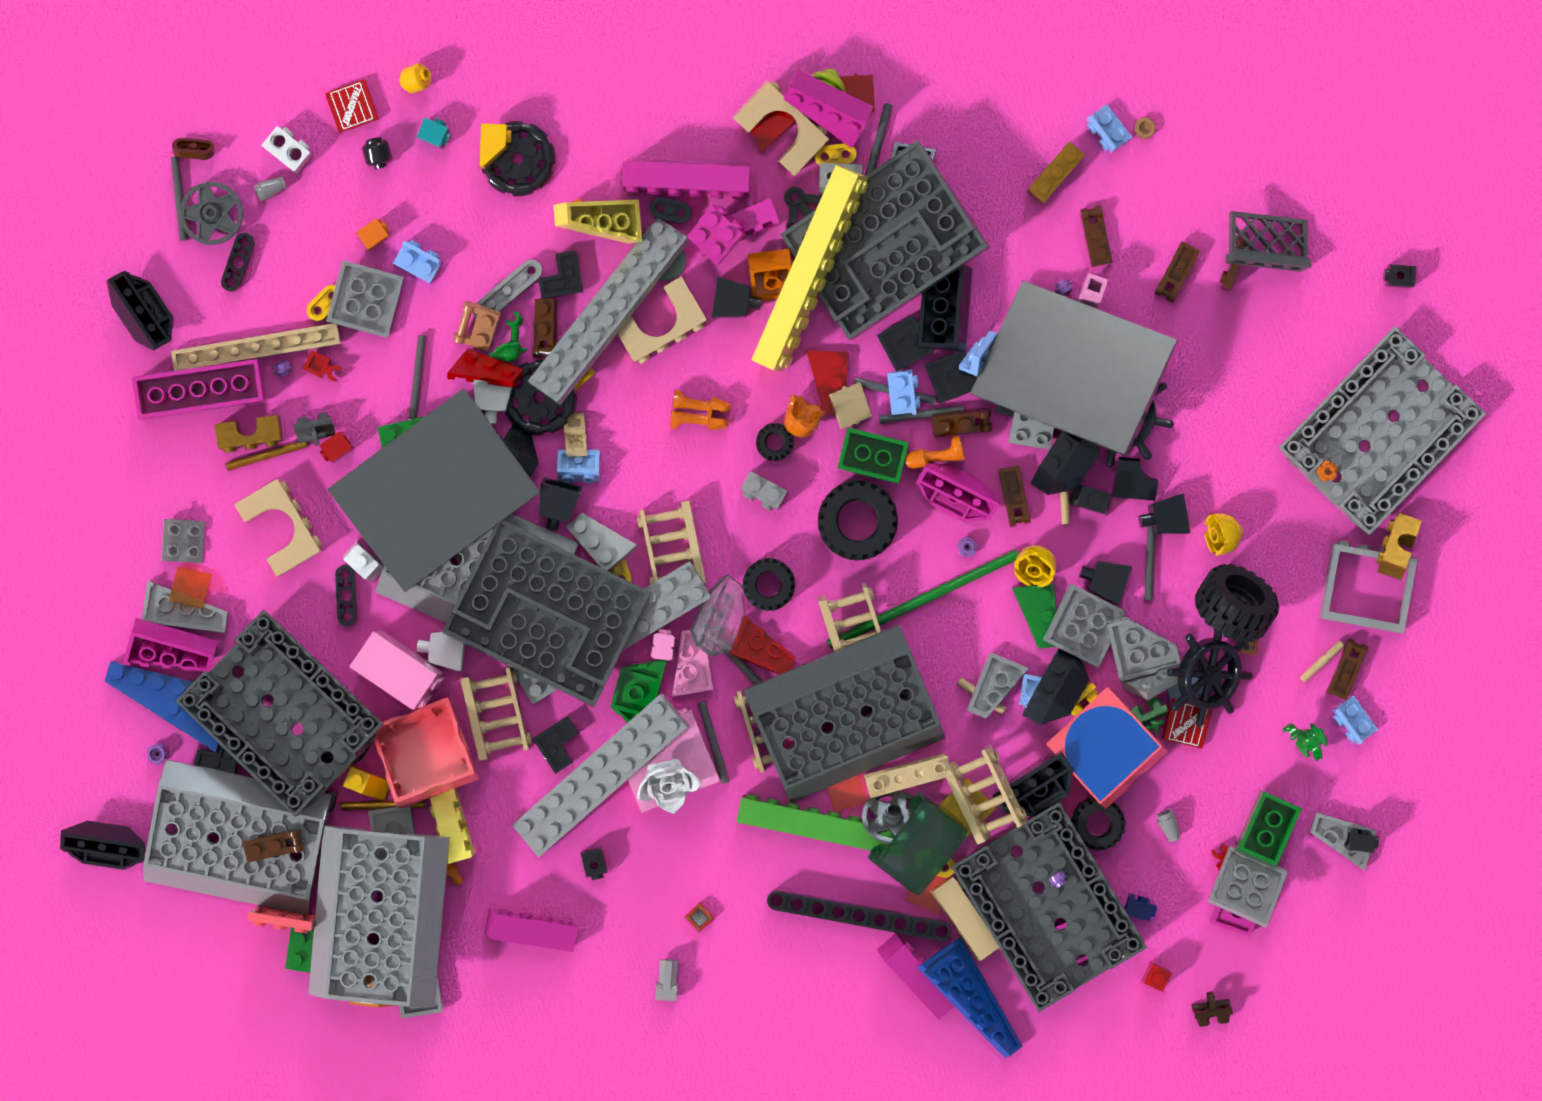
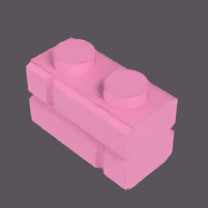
(663, 645)

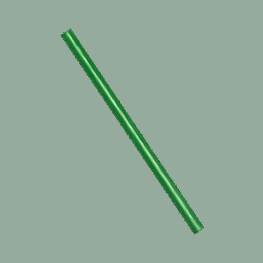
(929, 596)

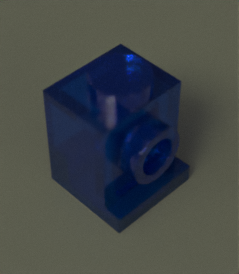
(1140, 907)

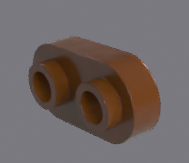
(193, 148)

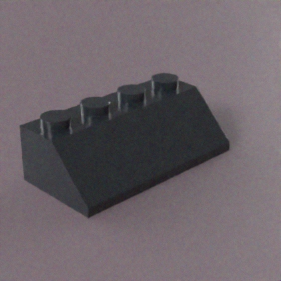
(946, 312)

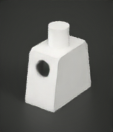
(491, 399)
(363, 562)
(443, 651)

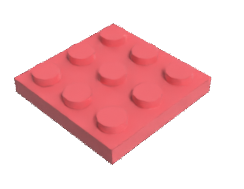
(281, 919)

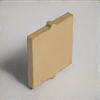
(850, 405)

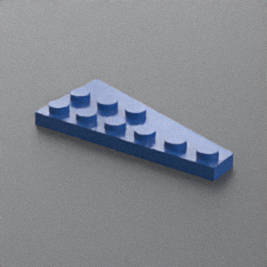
(158, 694)
(962, 983)

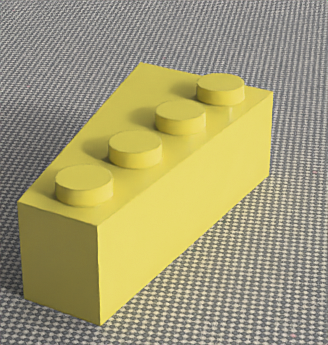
(607, 219)
(452, 824)

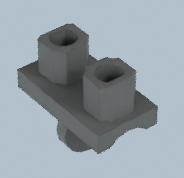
(315, 429)

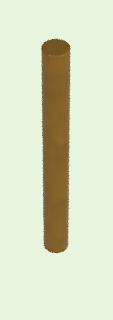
(265, 455)
(373, 805)

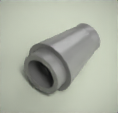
(269, 188)
(1168, 822)

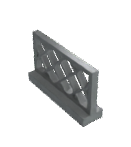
(1268, 259)

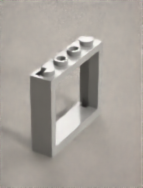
(1363, 550)

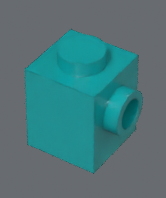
(434, 132)

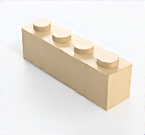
(965, 918)

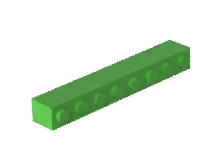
(806, 823)

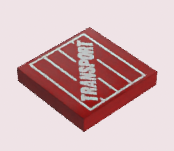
(352, 106)
(1182, 727)

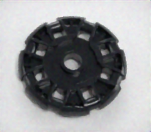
(528, 166)
(535, 410)

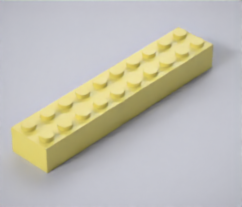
(810, 268)

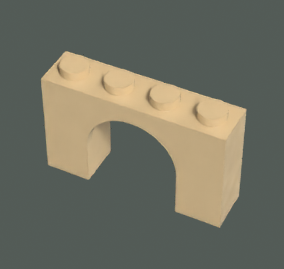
(809, 137)
(688, 319)
(304, 543)

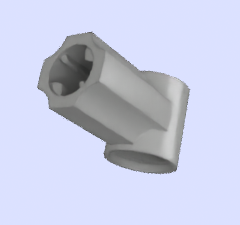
(666, 986)

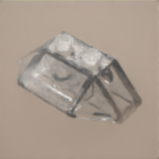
(719, 617)

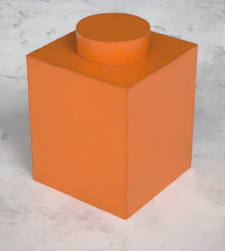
(374, 234)

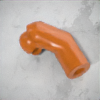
(454, 874)

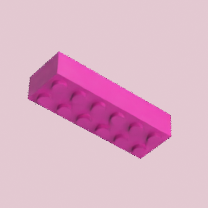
(685, 178)
(199, 389)

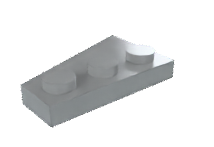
(601, 542)
(994, 683)
(1334, 833)

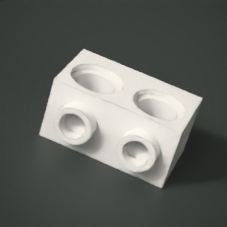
(284, 153)

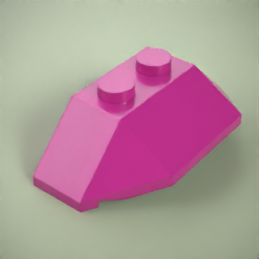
(957, 492)

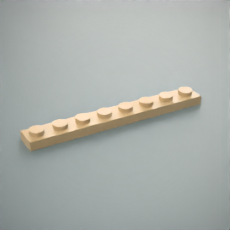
(256, 347)

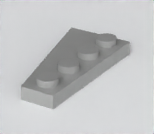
(162, 612)

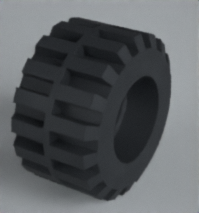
(787, 584)
(1111, 836)

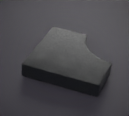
(1133, 482)

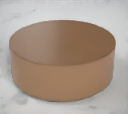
(1144, 128)

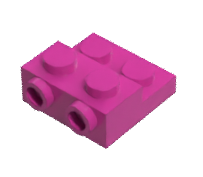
(716, 233)
(1232, 921)

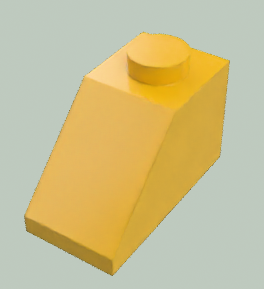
(493, 142)
(366, 783)

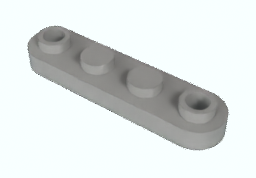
(511, 286)

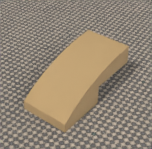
(575, 436)

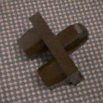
(1212, 1008)

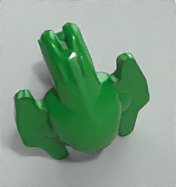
(510, 350)
(1308, 739)

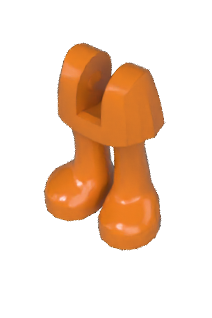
(682, 402)
(921, 457)

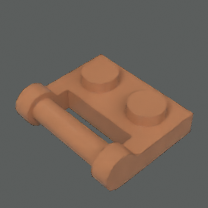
(483, 328)

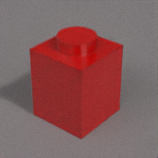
(335, 447)
(1156, 976)

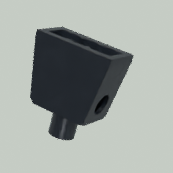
(733, 300)
(1091, 499)
(557, 501)
(1167, 516)
(1107, 579)

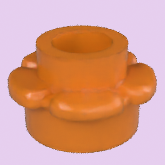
(1321, 471)

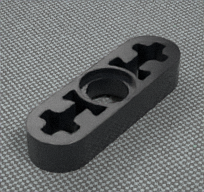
(228, 275)
(351, 579)

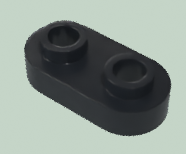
(671, 210)

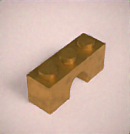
(1055, 173)
(230, 437)
(1402, 533)

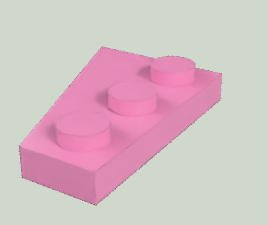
(692, 668)

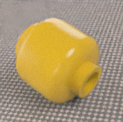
(415, 78)

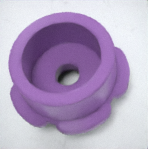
(1064, 287)
(282, 368)
(972, 547)
(162, 754)
(1058, 879)

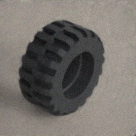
(886, 516)
(1236, 603)

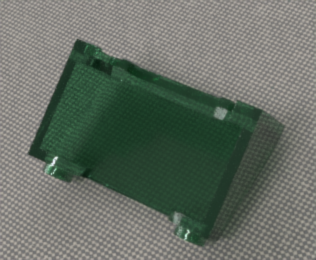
(920, 845)

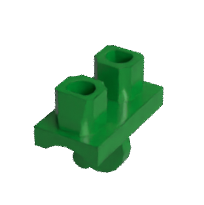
(1157, 711)

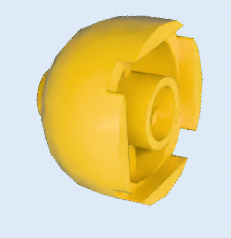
(1223, 533)
(1035, 566)

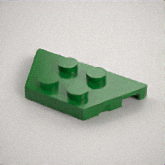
(637, 687)

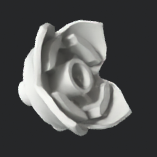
(667, 784)

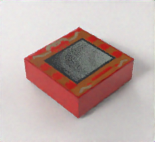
(699, 916)

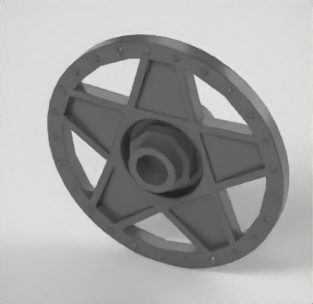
(211, 213)
(888, 816)

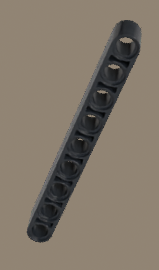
(867, 921)

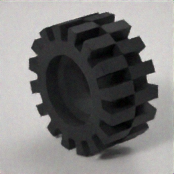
(774, 455)

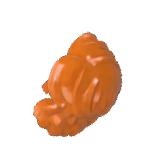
(801, 418)

